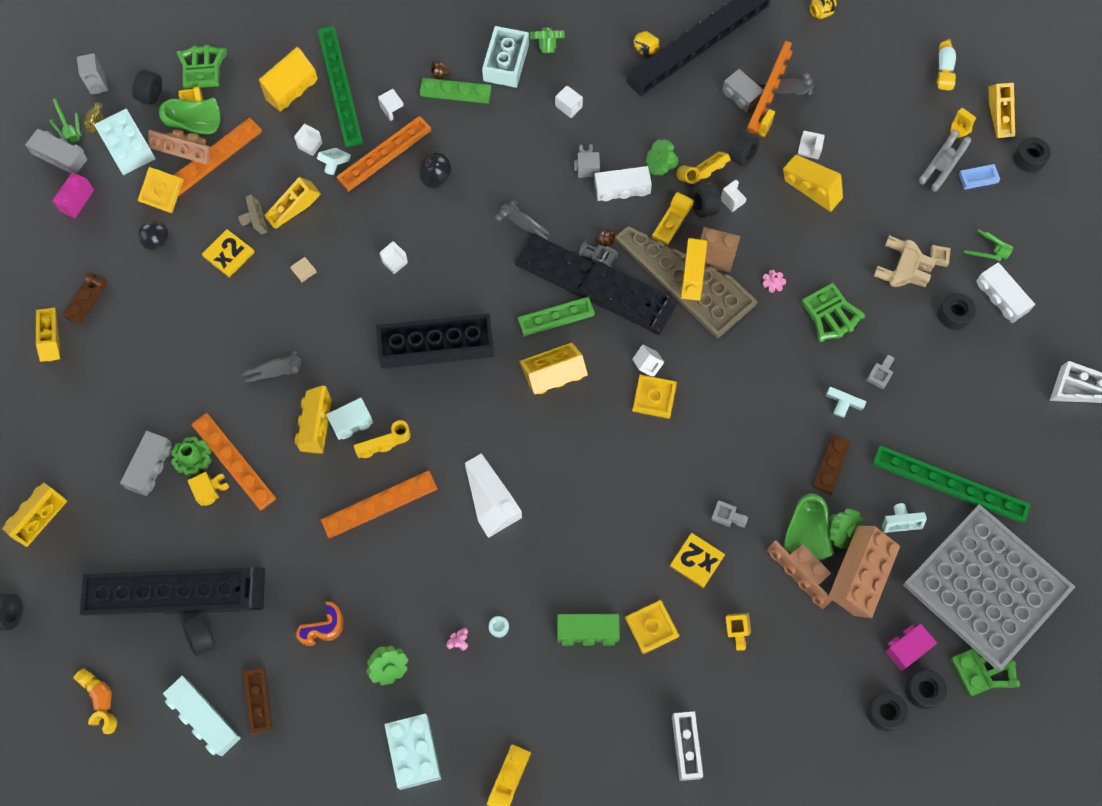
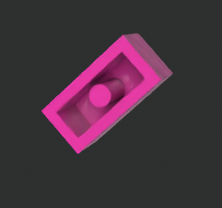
(73, 195)
(910, 647)

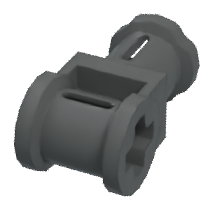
(598, 253)

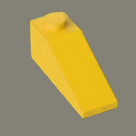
(1002, 109)
(292, 202)
(694, 269)
(47, 335)

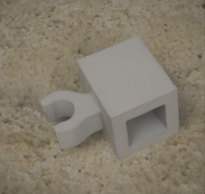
(587, 162)

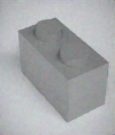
(92, 73)
(742, 90)

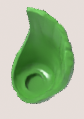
(193, 116)
(810, 527)

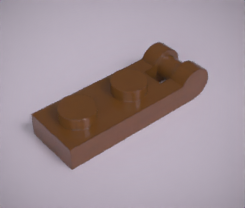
(85, 298)

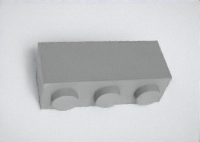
(56, 151)
(146, 463)

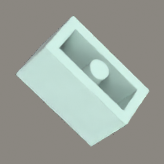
(350, 419)

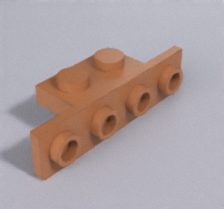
(180, 144)
(804, 570)

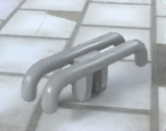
(945, 160)

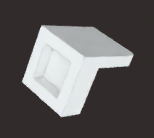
(568, 101)
(389, 103)
(308, 139)
(811, 145)
(732, 196)
(393, 257)
(648, 360)

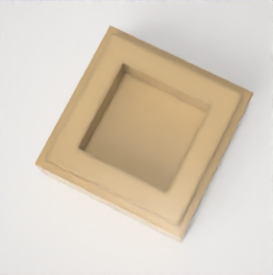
(940, 254)
(303, 269)

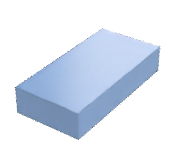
(979, 176)

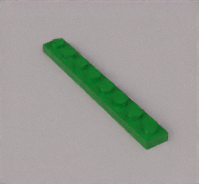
(340, 87)
(951, 484)

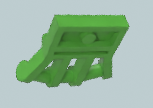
(204, 74)
(826, 301)
(975, 676)

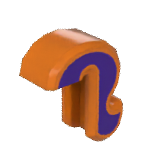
(323, 630)

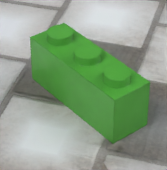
(588, 629)

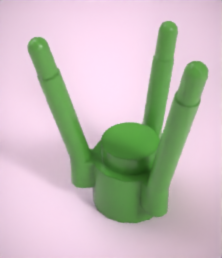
(68, 132)
(1001, 249)

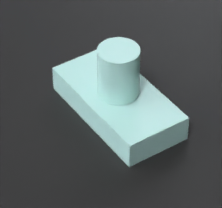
(332, 158)
(844, 401)
(903, 521)

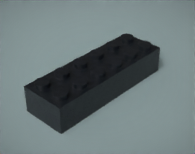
(435, 341)

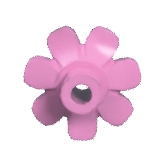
(773, 281)
(458, 640)

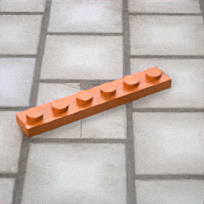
(773, 83)
(219, 153)
(383, 153)
(233, 461)
(378, 504)

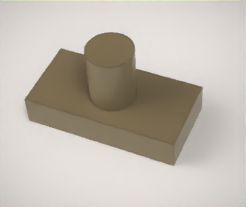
(254, 215)

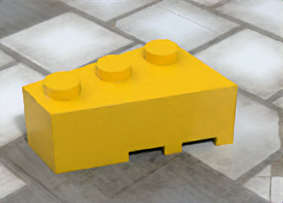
(814, 181)

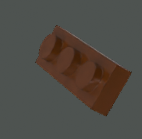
(831, 464)
(257, 701)

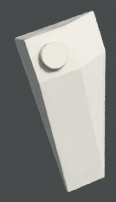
(491, 499)

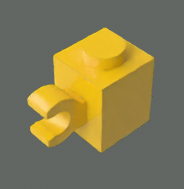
(205, 488)
(738, 626)

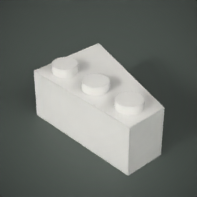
(1077, 384)

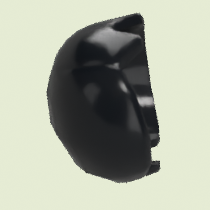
(153, 234)

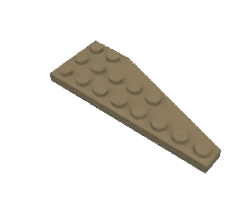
(722, 297)

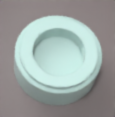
(498, 626)

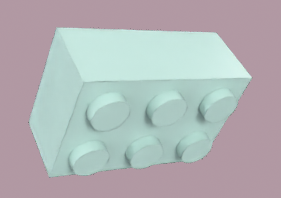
(505, 56)
(124, 141)
(412, 751)

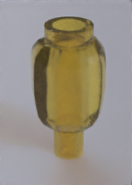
(92, 117)

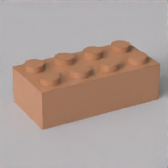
(864, 571)

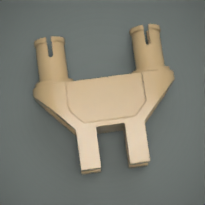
(908, 265)

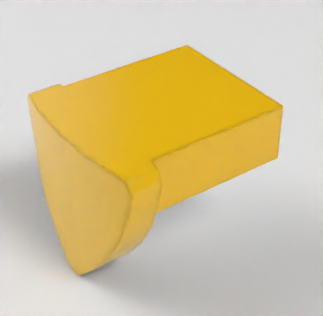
(191, 94)
(766, 123)
(963, 123)

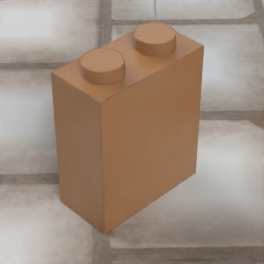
(720, 248)

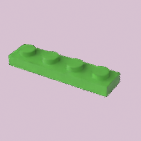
(455, 90)
(556, 316)

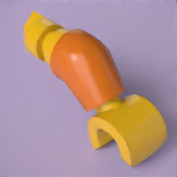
(101, 699)

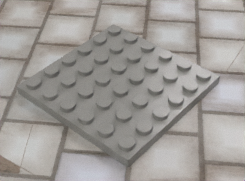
(989, 587)

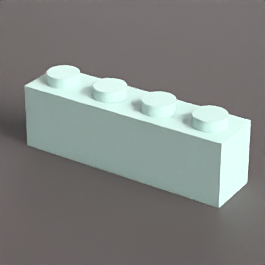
(201, 716)

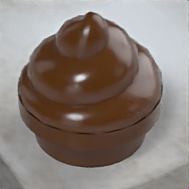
(439, 69)
(605, 238)

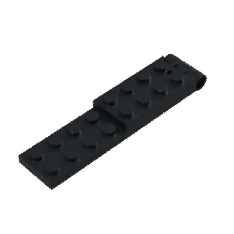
(598, 282)
(173, 591)

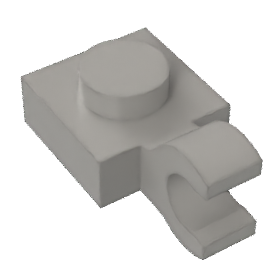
(881, 374)
(725, 515)

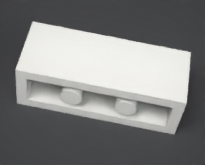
(622, 183)
(1005, 293)
(687, 746)

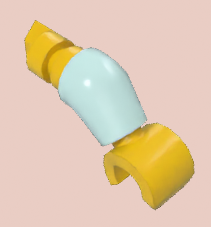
(947, 60)

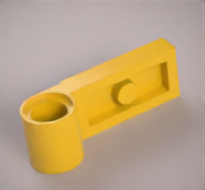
(704, 169)
(673, 218)
(384, 442)
(509, 777)

